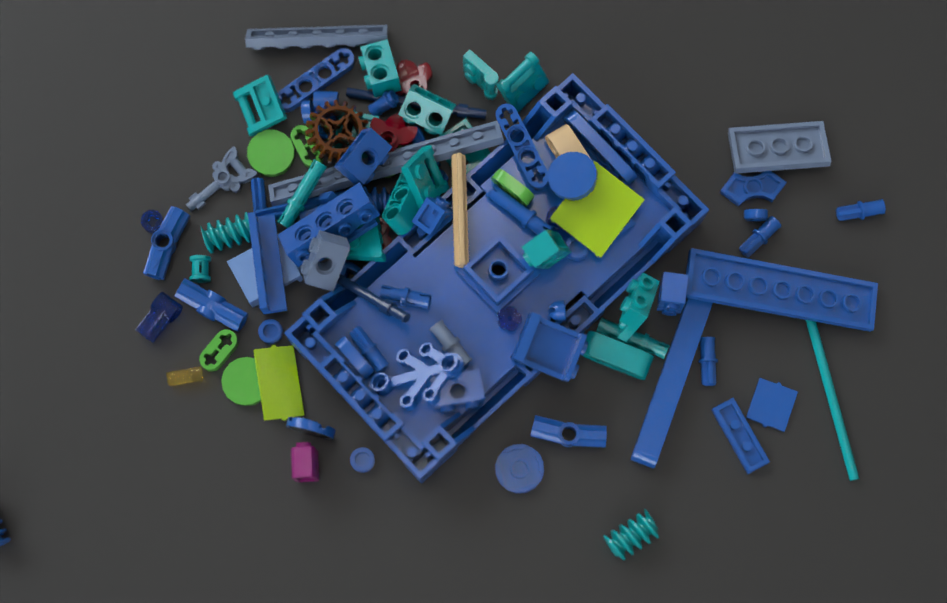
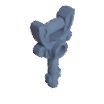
(223, 179)

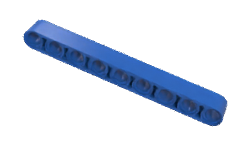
(671, 382)

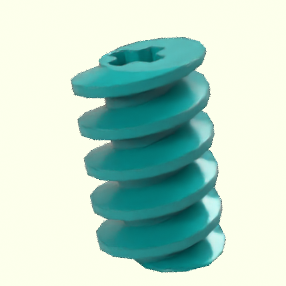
(226, 233)
(632, 535)

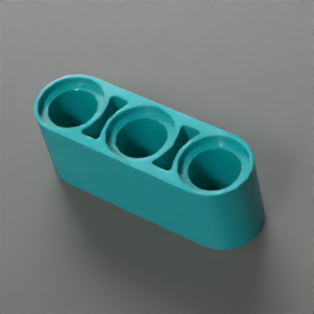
(400, 208)
(618, 355)

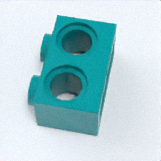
(380, 68)
(429, 104)
(545, 249)

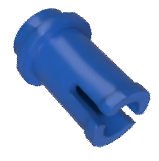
(387, 101)

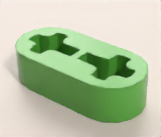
(302, 149)
(512, 187)
(214, 346)

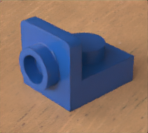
(432, 214)

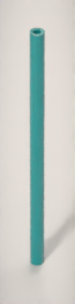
(832, 400)

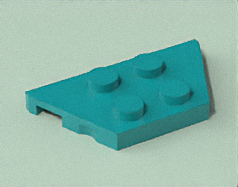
(368, 246)

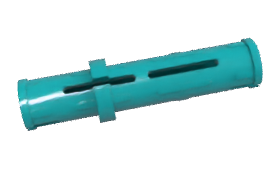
(301, 195)
(637, 340)

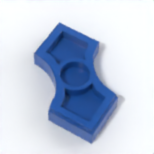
(742, 188)

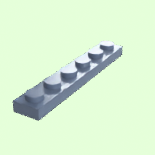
(309, 36)

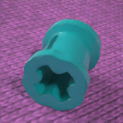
(198, 277)

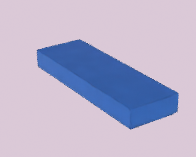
(740, 435)

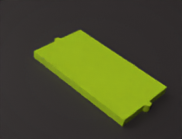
(278, 382)

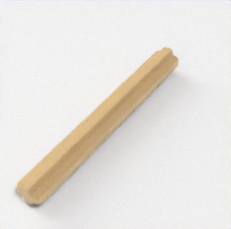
(460, 219)

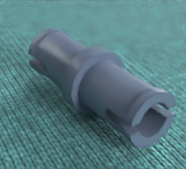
(448, 341)

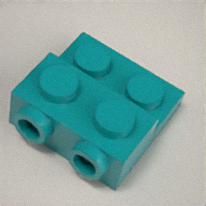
(636, 305)

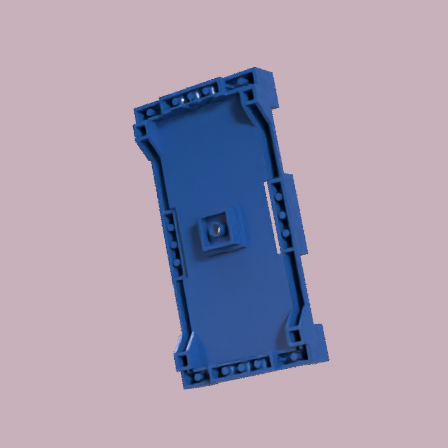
(473, 296)

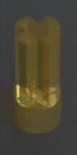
(185, 376)

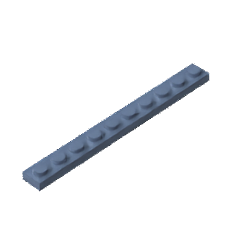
(443, 146)

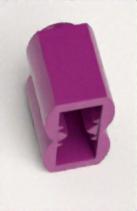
(305, 463)

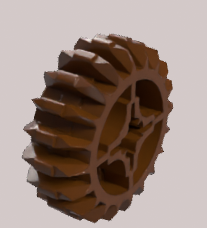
(330, 126)

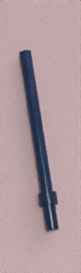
(460, 110)
(386, 306)

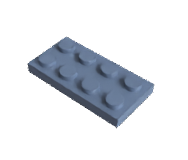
(779, 147)

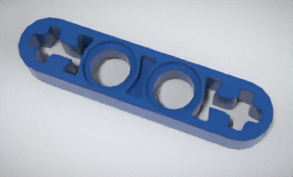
(317, 82)
(523, 146)
(600, 148)

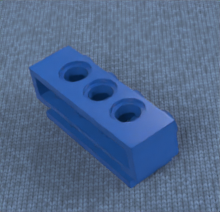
(338, 221)

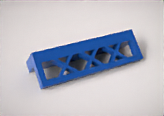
(267, 263)

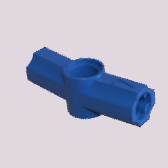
(160, 257)
(211, 305)
(585, 435)

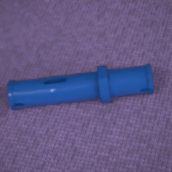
(528, 218)

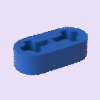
(354, 357)

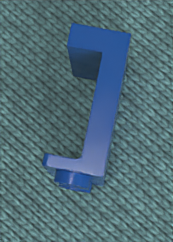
(549, 348)

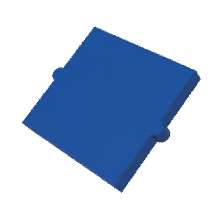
(771, 404)

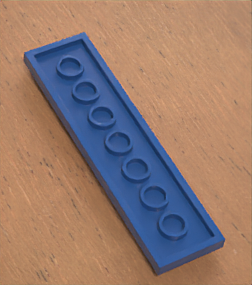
(781, 290)

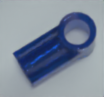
(163, 311)

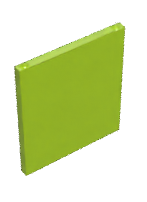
(600, 215)

